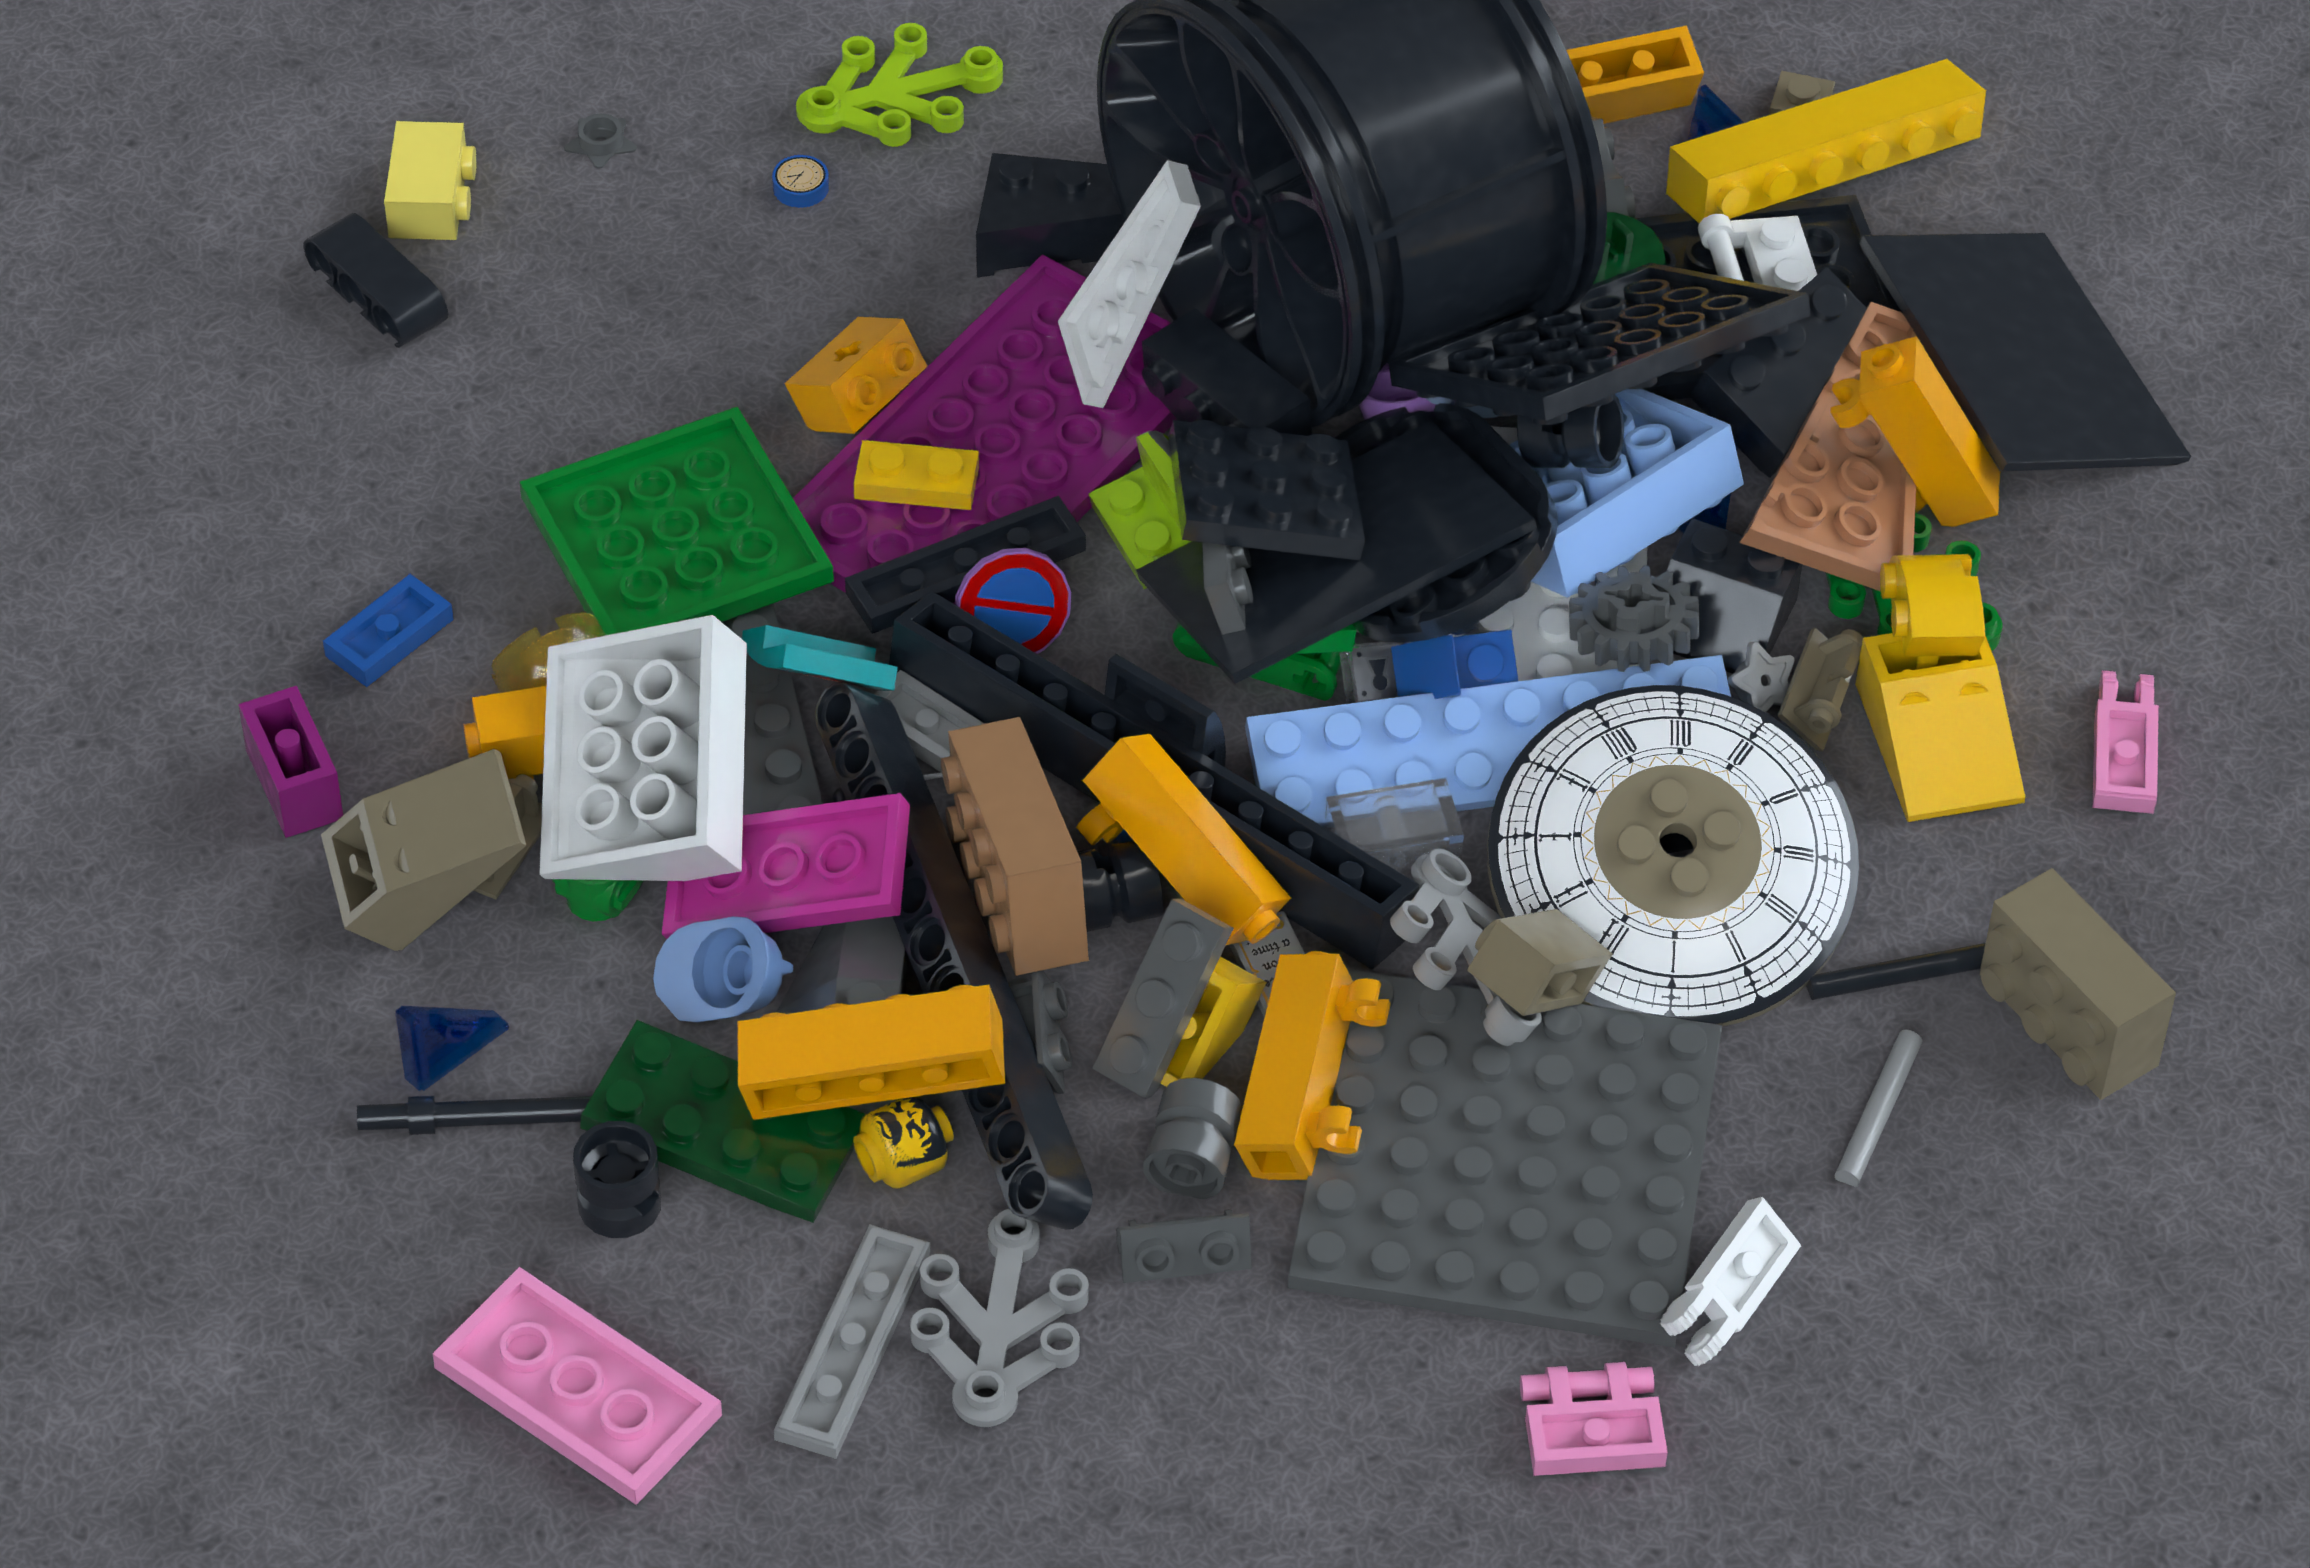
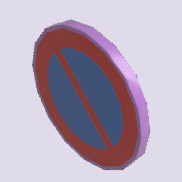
(1018, 596)

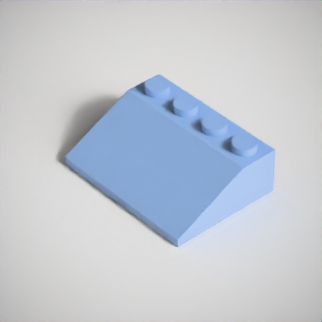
(1666, 474)

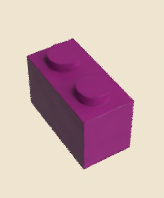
(291, 761)

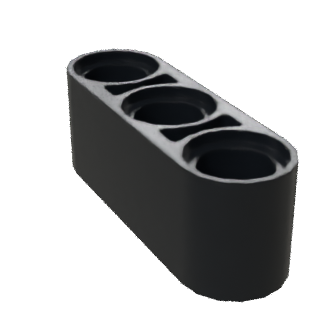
(376, 277)

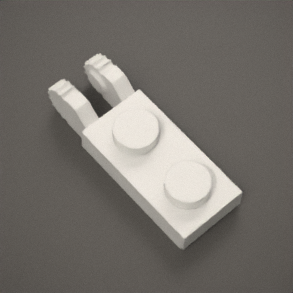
(1732, 1279)

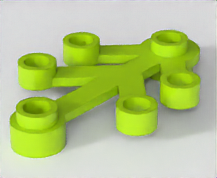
(836, 105)

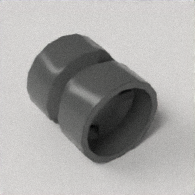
(1193, 1138)

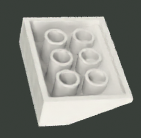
(645, 754)

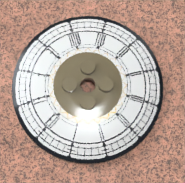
(1694, 933)

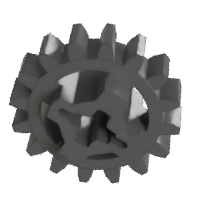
(1634, 618)

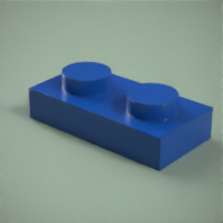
(388, 630)

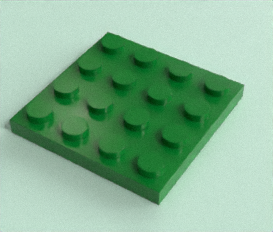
(677, 527)

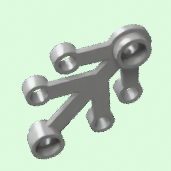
(1444, 883)
(999, 1325)

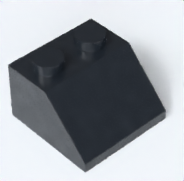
(1739, 590)

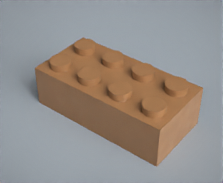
(1015, 847)

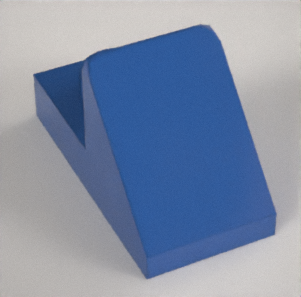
(1454, 663)

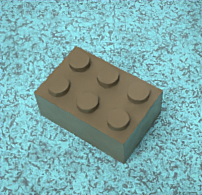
(2076, 984)

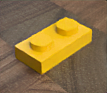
(916, 475)

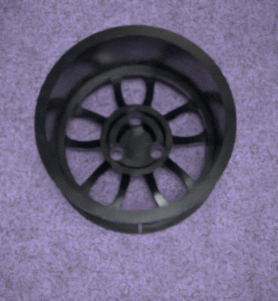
(1358, 172)

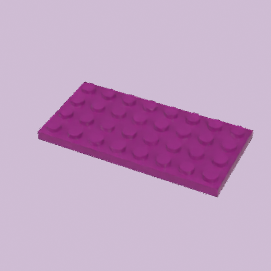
(1013, 399)

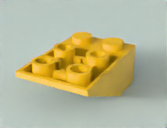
(1940, 728)

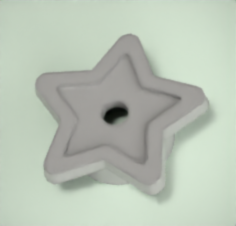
(1748, 677)

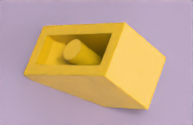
(1216, 1021)

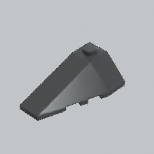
(850, 966)

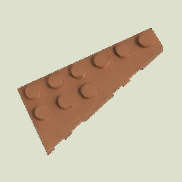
(1841, 491)

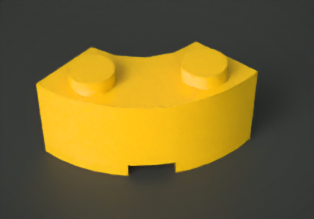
(1934, 604)

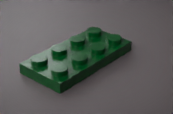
(704, 1127)

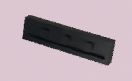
(896, 585)

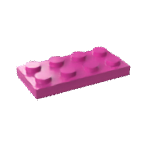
(805, 869)

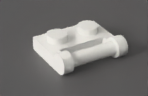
(1772, 248)

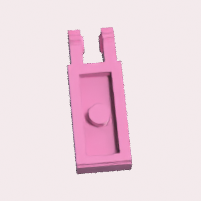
(2125, 747)

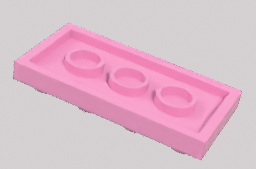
(577, 1385)

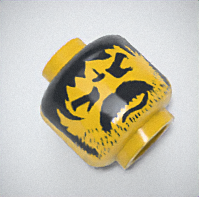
(903, 1141)

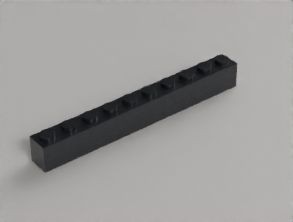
(1331, 883)

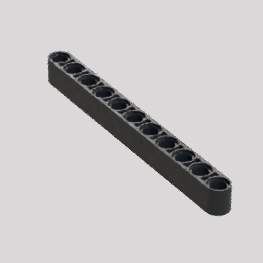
(952, 948)

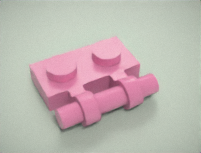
(1593, 1434)

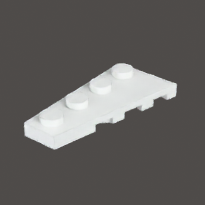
(1125, 282)

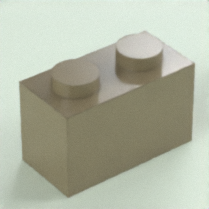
(1538, 961)

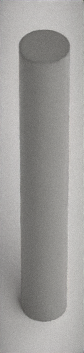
(1878, 1108)

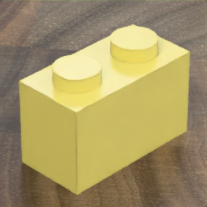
(427, 180)

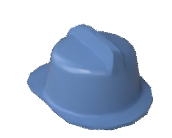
(718, 970)

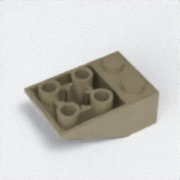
(422, 848)

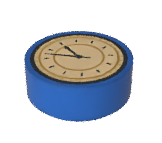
(800, 181)

